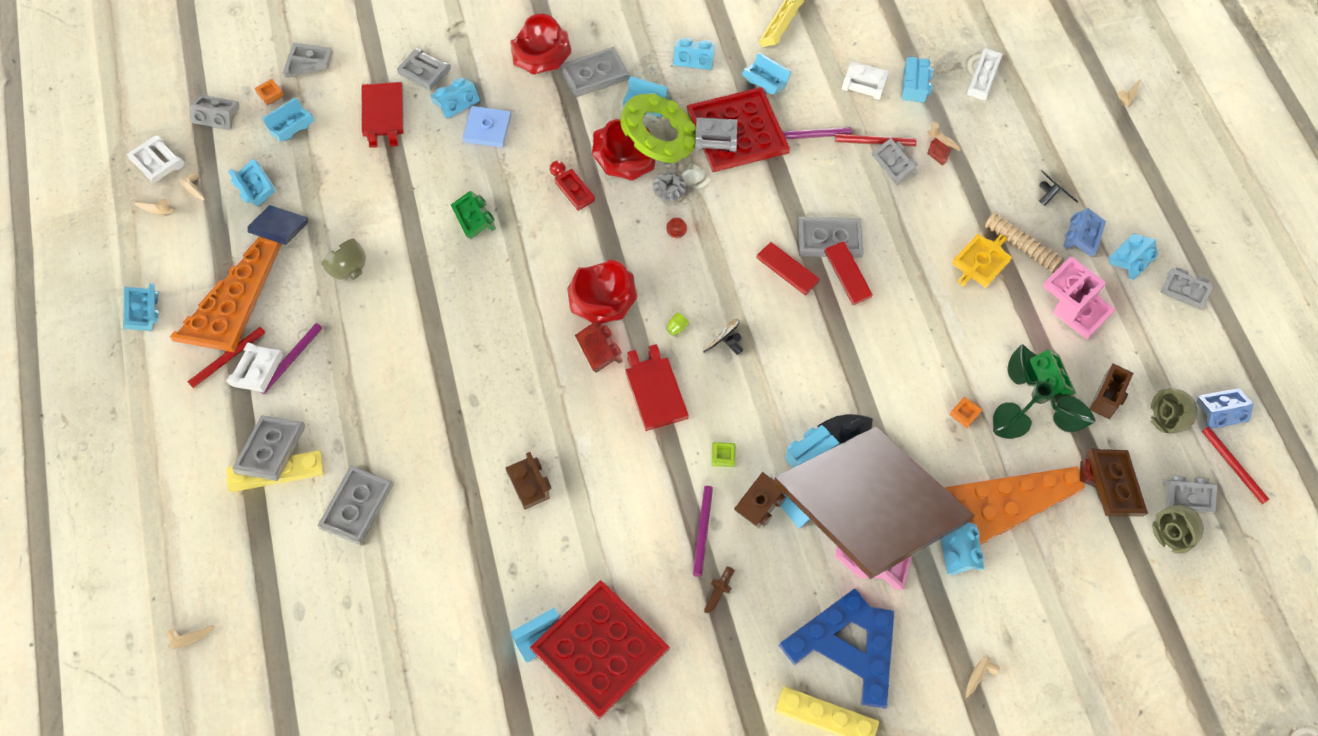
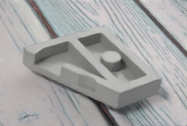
(306, 59)

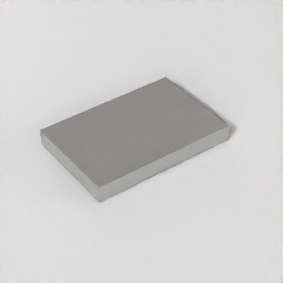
(594, 72)
(821, 232)
(269, 448)
(355, 505)

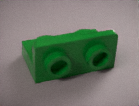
(473, 214)
(1050, 368)

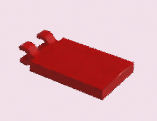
(382, 112)
(655, 390)

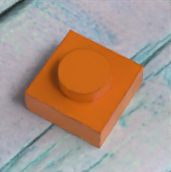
(269, 92)
(965, 412)

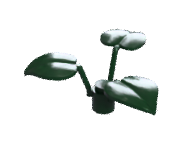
(1013, 423)

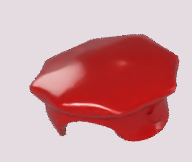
(540, 45)
(617, 153)
(602, 292)

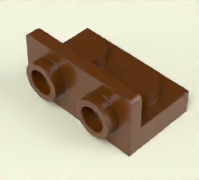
(528, 481)

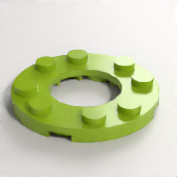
(657, 149)

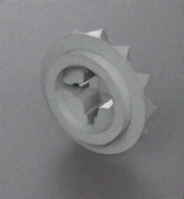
(674, 192)

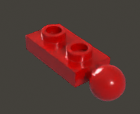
(571, 185)

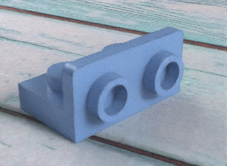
(1085, 231)
(1226, 408)

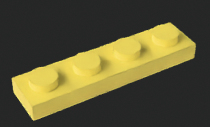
(780, 22)
(297, 467)
(824, 714)

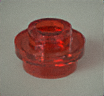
(676, 223)

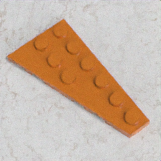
(229, 304)
(1015, 499)

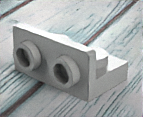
(213, 111)
(894, 161)
(1187, 288)
(1197, 495)

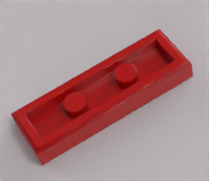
(788, 268)
(848, 273)

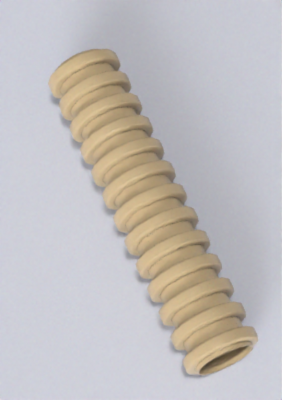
(1024, 242)

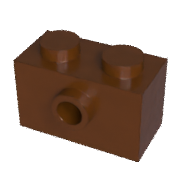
(1111, 391)
(760, 501)

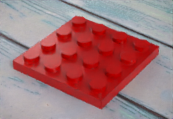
(757, 128)
(600, 649)

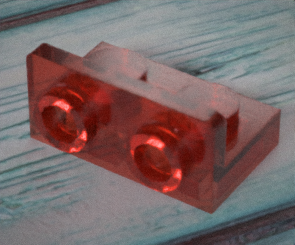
(598, 346)

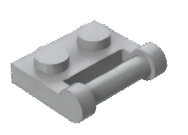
(420, 72)
(713, 130)

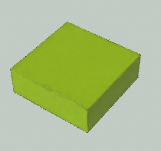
(723, 454)

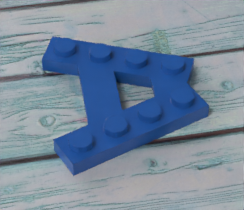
(871, 665)

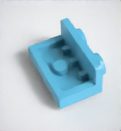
(694, 54)
(767, 74)
(455, 97)
(287, 120)
(252, 183)
(1135, 254)
(139, 308)
(962, 550)

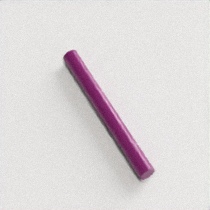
(816, 133)
(293, 354)
(702, 531)

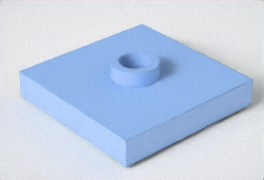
(487, 126)

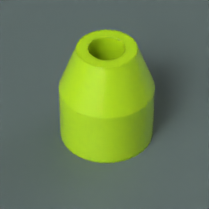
(677, 324)

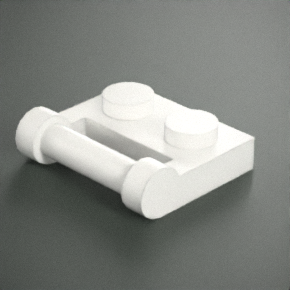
(865, 79)
(150, 163)
(260, 370)

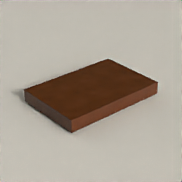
(1117, 482)

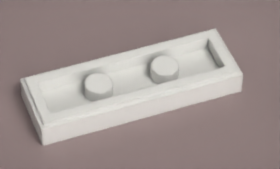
(984, 74)

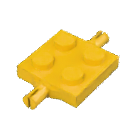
(982, 260)

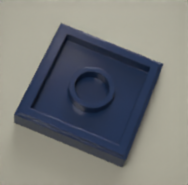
(277, 225)

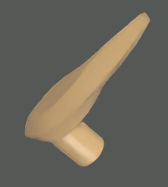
(1127, 98)
(935, 133)
(188, 184)
(156, 208)
(187, 639)
(979, 672)

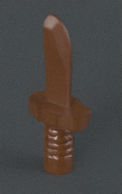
(720, 586)

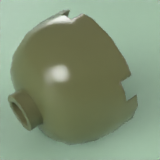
(346, 261)
(1173, 410)
(1178, 528)

